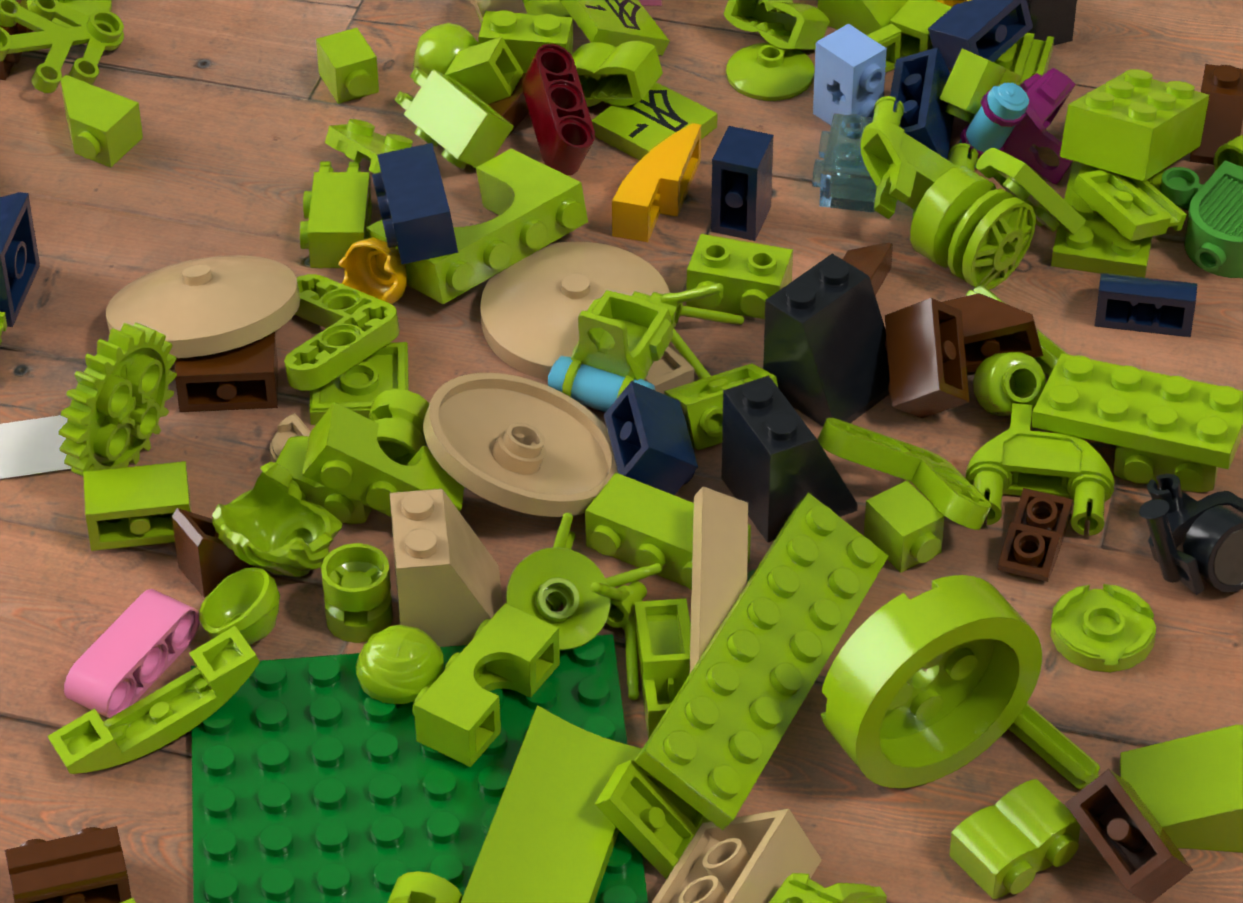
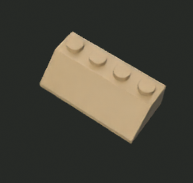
(741, 862)

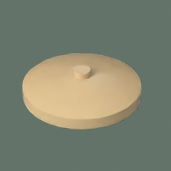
(209, 303)
(536, 303)
(519, 443)

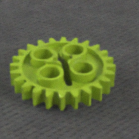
(118, 400)

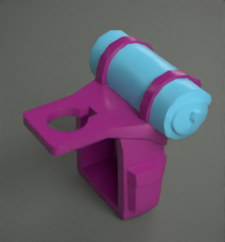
(1018, 117)

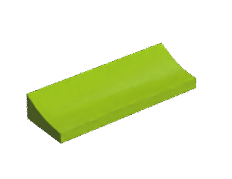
(547, 831)

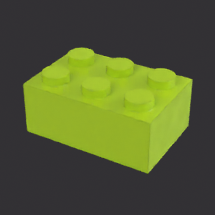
(1134, 125)

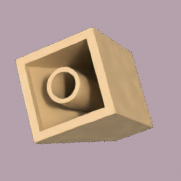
(441, 568)

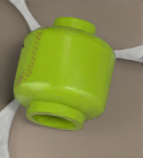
(1008, 380)

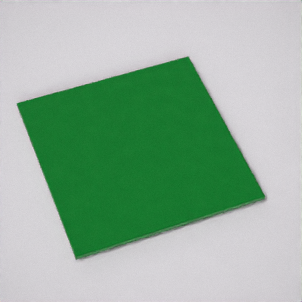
(332, 798)

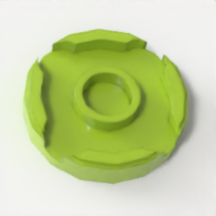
(1103, 628)

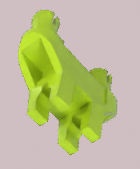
(901, 164)
(1042, 463)

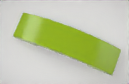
(163, 715)

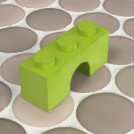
(348, 459)
(458, 709)

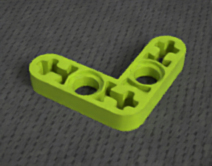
(354, 330)
(926, 470)

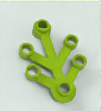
(99, 30)

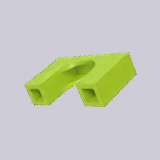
(533, 211)

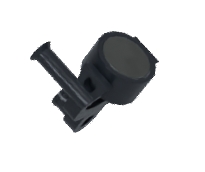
(1209, 532)

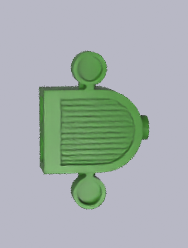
(1214, 216)

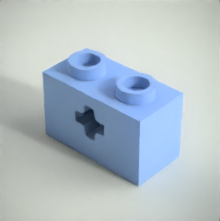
(848, 74)

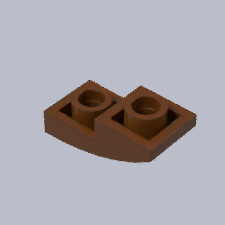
(1035, 535)

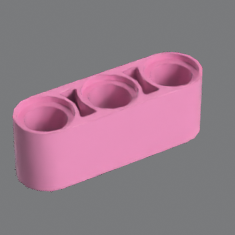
(132, 653)

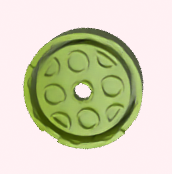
(923, 724)

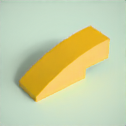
(656, 185)

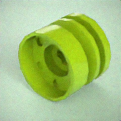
(972, 228)

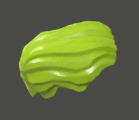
(276, 526)

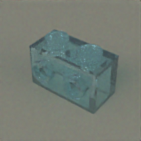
(842, 173)

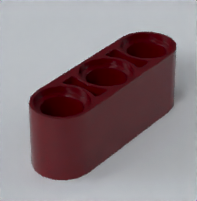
(558, 109)

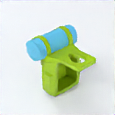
(615, 346)

